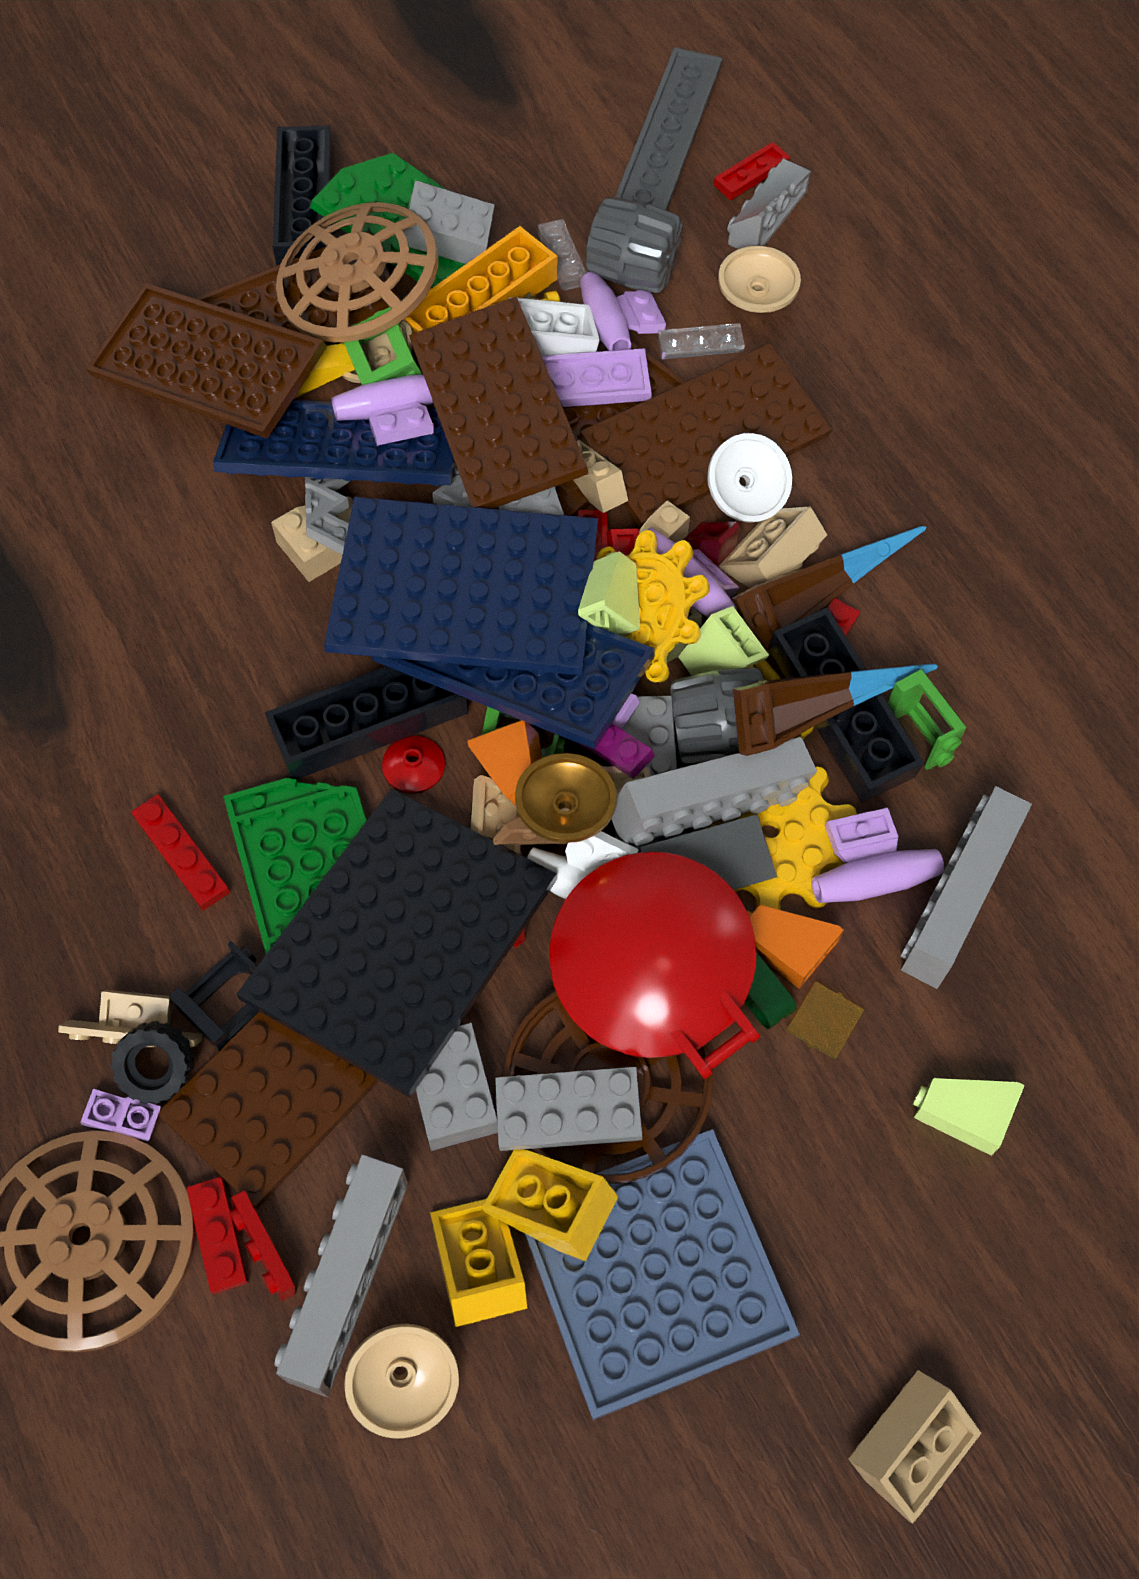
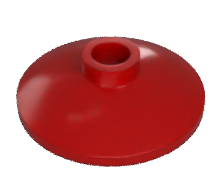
(413, 776)

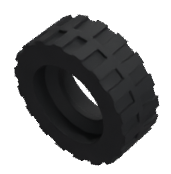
(133, 1081)

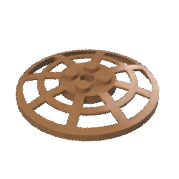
(353, 278)
(102, 1249)

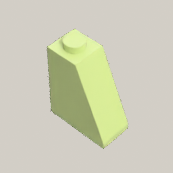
(612, 595)
(723, 645)
(969, 1109)

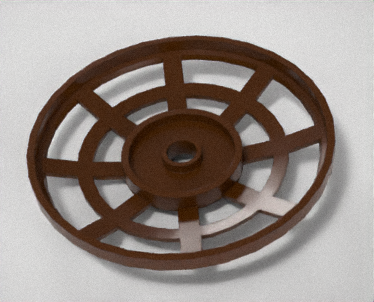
(600, 1057)

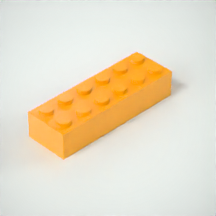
(505, 270)

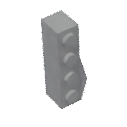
(769, 205)

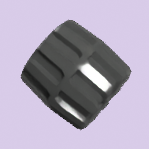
(633, 244)
(706, 713)

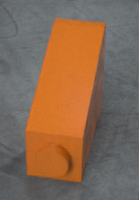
(507, 754)
(792, 942)

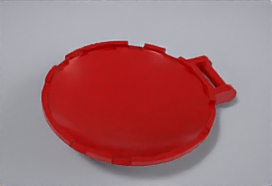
(655, 958)

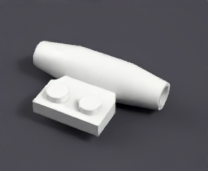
(580, 860)

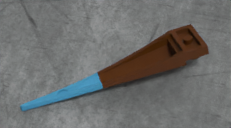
(811, 588)
(786, 707)

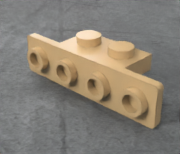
(491, 810)
(123, 1012)

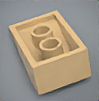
(306, 554)

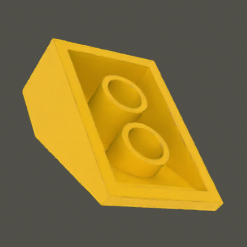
(551, 1202)
(478, 1263)

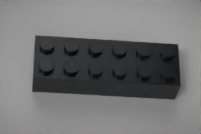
(301, 172)
(358, 719)
(864, 738)

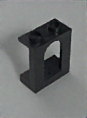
(189, 1002)

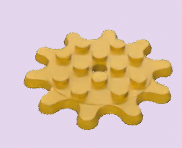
(664, 599)
(802, 844)

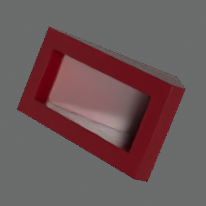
(714, 539)

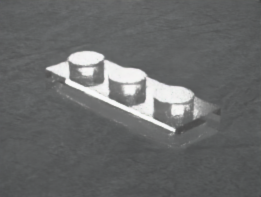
(557, 239)
(700, 341)

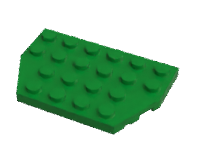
(380, 181)
(289, 842)

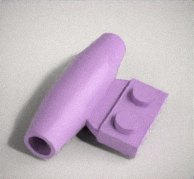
(619, 314)
(392, 406)
(720, 584)
(871, 861)

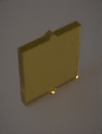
(825, 1020)

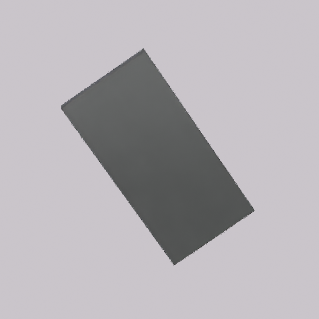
(730, 849)

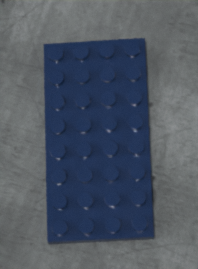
(318, 446)
(558, 702)

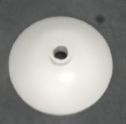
(765, 473)

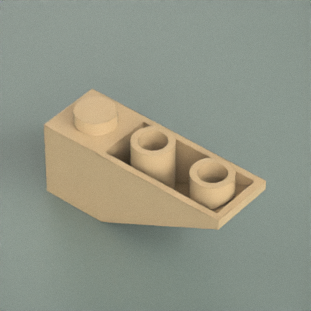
(604, 483)

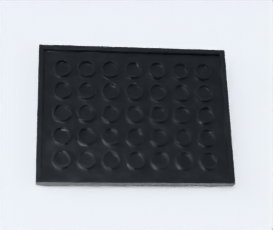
(398, 941)

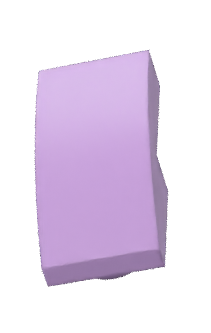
(120, 1115)

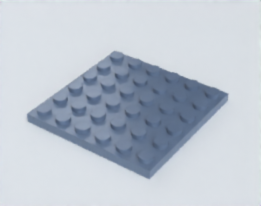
(667, 1285)

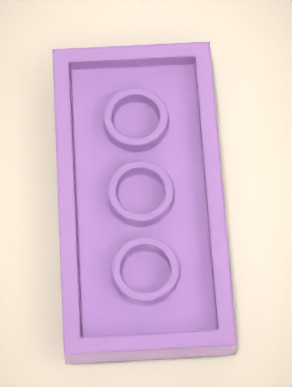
(599, 377)

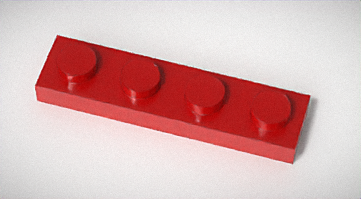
(180, 852)

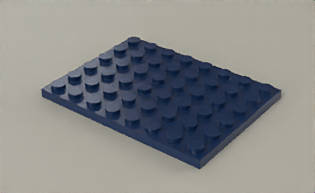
(463, 586)

